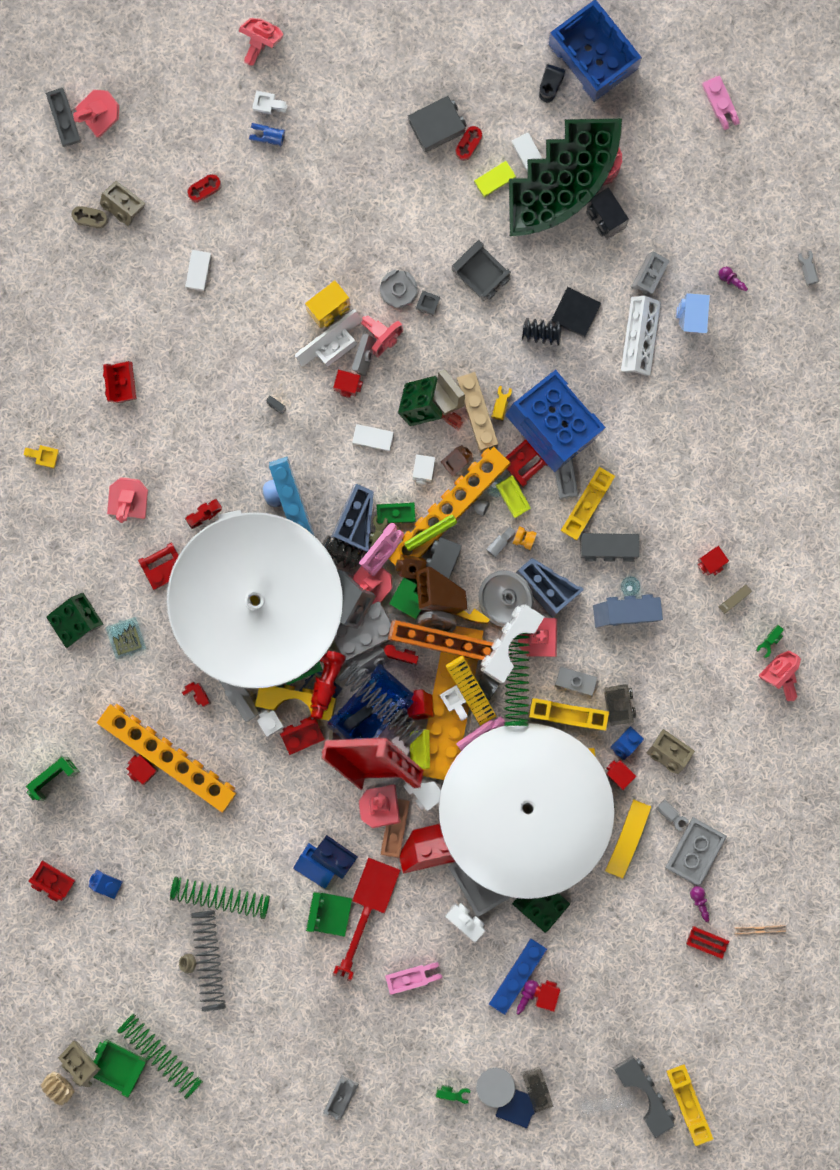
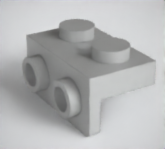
(369, 661)

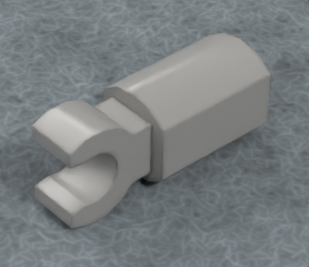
(808, 268)
(500, 542)
(671, 814)

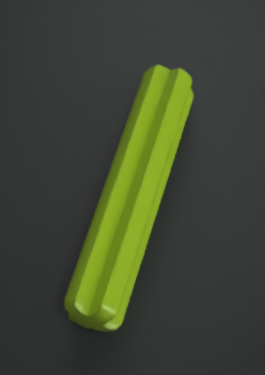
(430, 533)

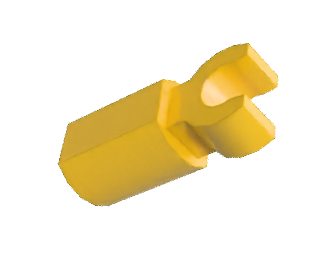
(501, 405)

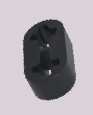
(358, 718)

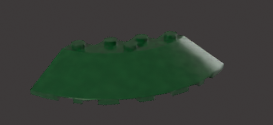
(566, 177)

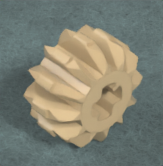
(57, 1088)

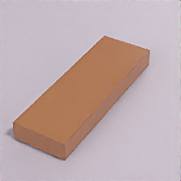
(394, 833)

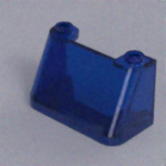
(372, 727)

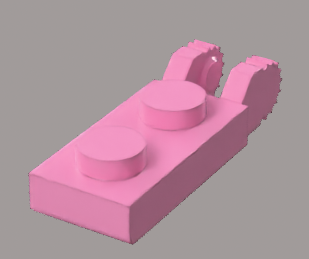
(720, 101)
(382, 549)
(411, 978)

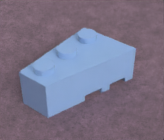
(693, 313)

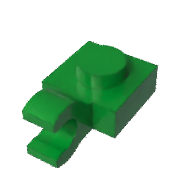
(773, 637)
(447, 1092)

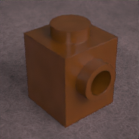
(409, 565)

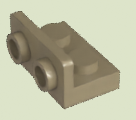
(121, 202)
(670, 752)
(78, 1064)

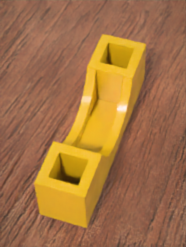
(274, 696)
(568, 714)

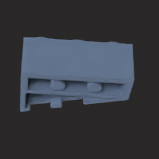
(355, 519)
(548, 587)
(628, 611)

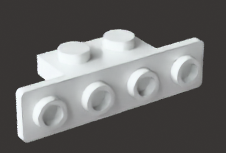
(331, 343)

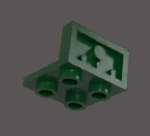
(417, 402)
(74, 619)
(542, 910)

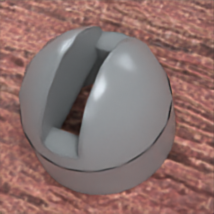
(481, 507)

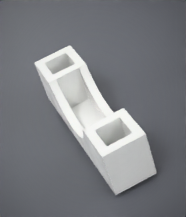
(498, 663)
(429, 793)

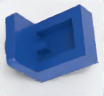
(627, 743)
(104, 884)

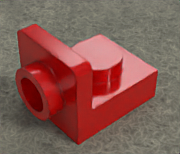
(200, 695)

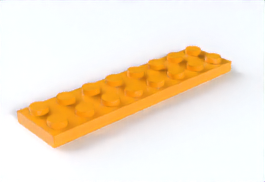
(446, 726)

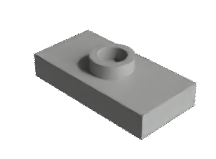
(364, 355)
(576, 681)

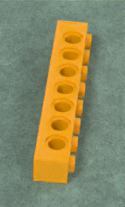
(499, 464)
(108, 722)

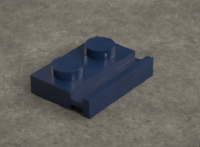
(334, 856)

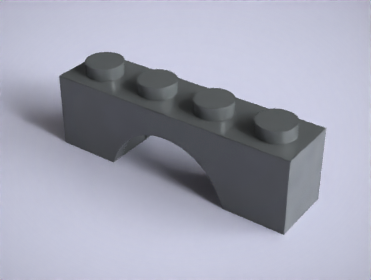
(657, 1117)

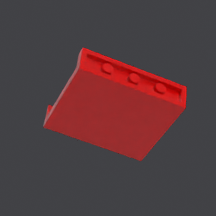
(371, 759)

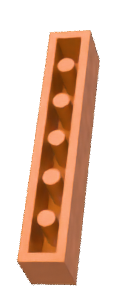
(439, 640)

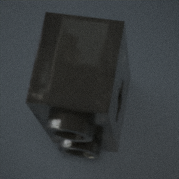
(612, 697)
(537, 1089)

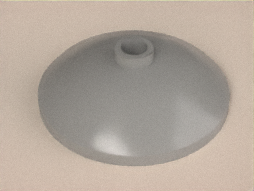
(495, 598)

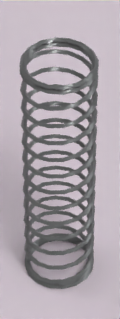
(347, 672)
(205, 914)

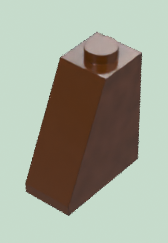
(439, 592)

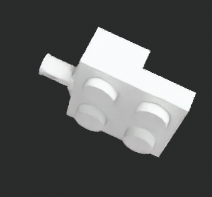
(470, 926)

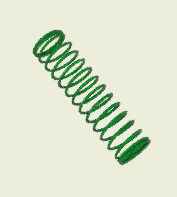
(524, 722)
(176, 888)
(197, 1082)

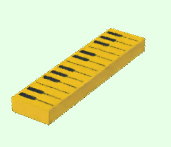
(471, 690)

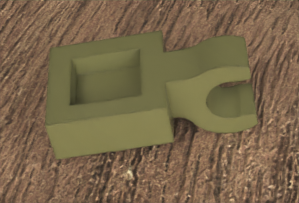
(379, 530)

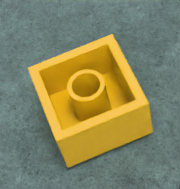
(328, 304)

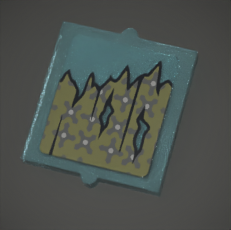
(125, 637)

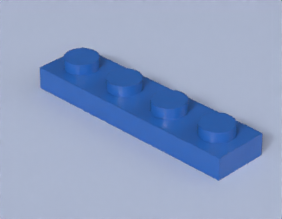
(517, 976)

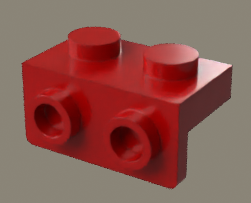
(119, 382)
(52, 881)

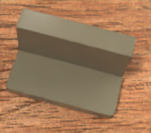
(448, 394)

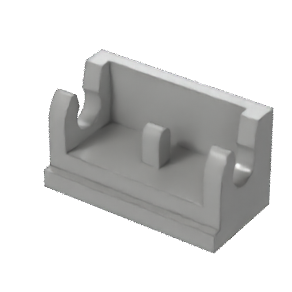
(650, 273)
(340, 1098)

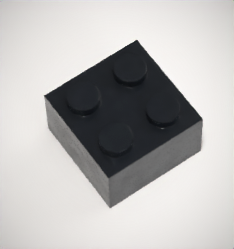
(607, 214)

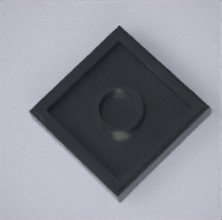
(576, 312)

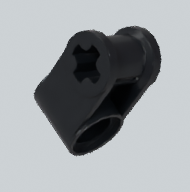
(551, 81)

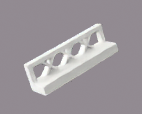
(637, 333)

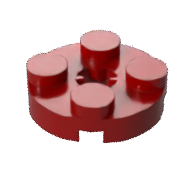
(205, 512)

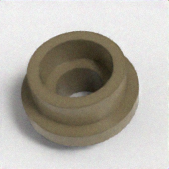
(187, 963)

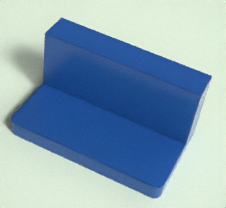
(312, 869)

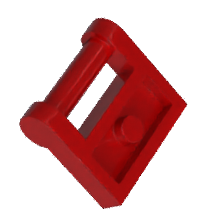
(519, 458)
(161, 574)
(407, 656)

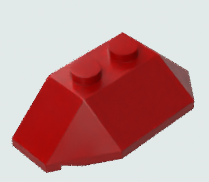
(425, 849)

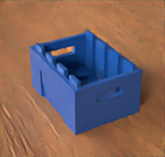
(607, 42)
(544, 429)

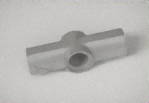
(240, 698)

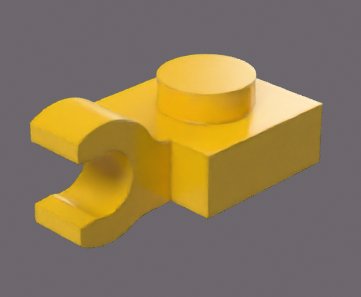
(44, 456)

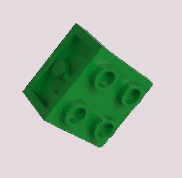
(329, 913)

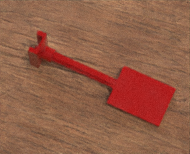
(374, 894)

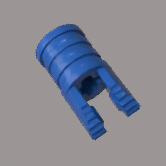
(270, 134)

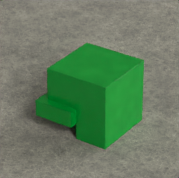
(406, 598)

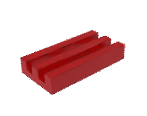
(723, 948)

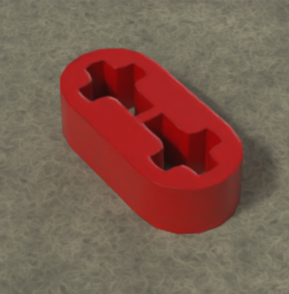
(465, 141)
(201, 184)

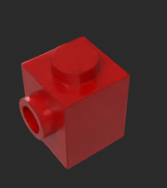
(347, 383)
(713, 561)
(422, 706)
(140, 769)
(620, 774)
(547, 995)

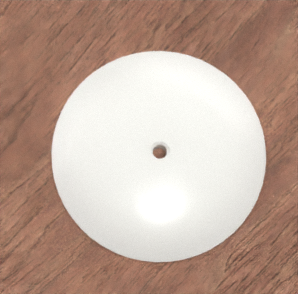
(263, 559)
(516, 850)

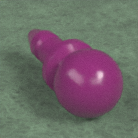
(726, 274)
(698, 895)
(529, 991)

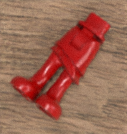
(324, 686)

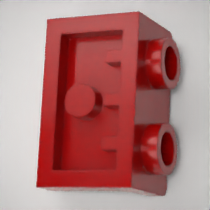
(301, 736)

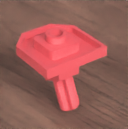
(261, 34)
(98, 111)
(385, 336)
(127, 499)
(379, 584)
(542, 642)
(782, 673)
(380, 806)

